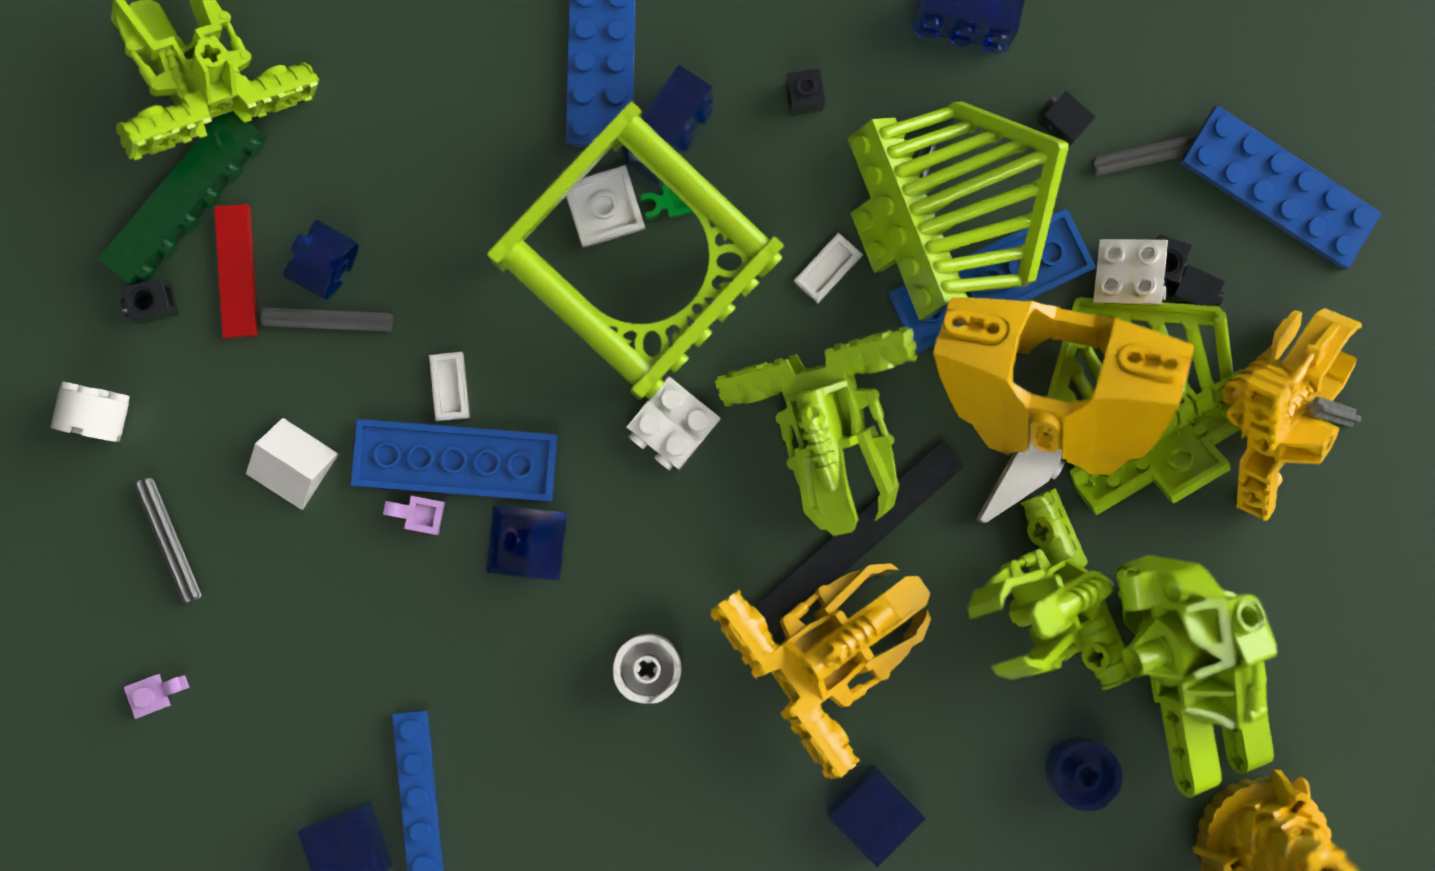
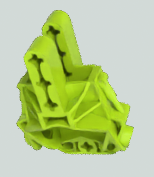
(1202, 663)

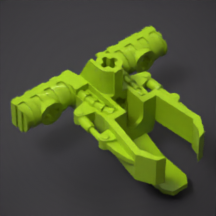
(198, 77)
(829, 417)
(1057, 599)

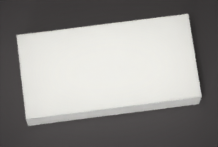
(827, 268)
(449, 386)

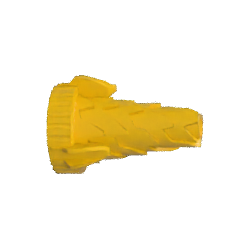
(1267, 828)

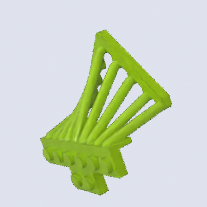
(901, 219)
(1186, 450)

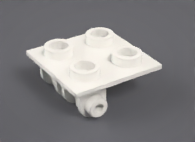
(1131, 272)

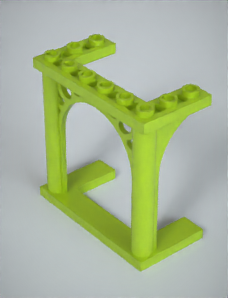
(708, 204)

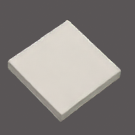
(605, 207)

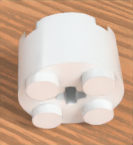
(90, 411)
(647, 688)

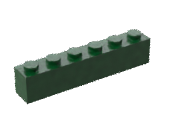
(182, 199)

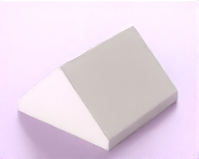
(290, 462)

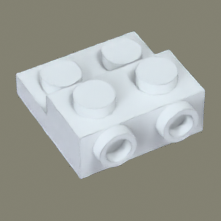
(672, 425)

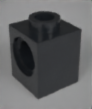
(805, 92)
(1065, 117)
(1177, 255)
(1197, 289)
(162, 306)

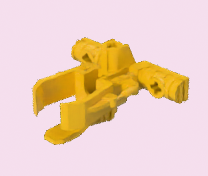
(1271, 401)
(828, 653)

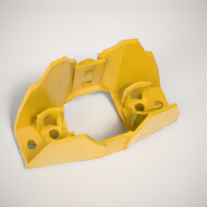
(1120, 421)

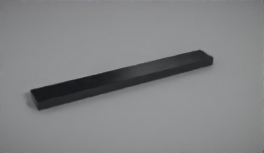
(848, 548)

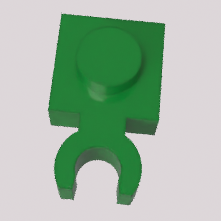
(667, 202)

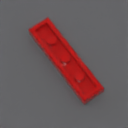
(236, 271)

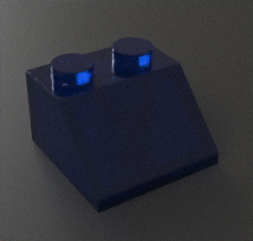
(526, 542)

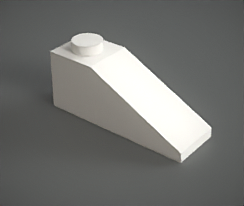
(1019, 478)

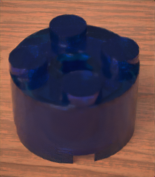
(321, 259)
(1096, 788)

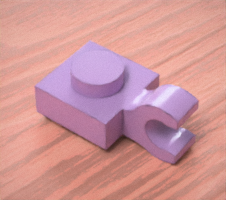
(420, 514)
(152, 694)

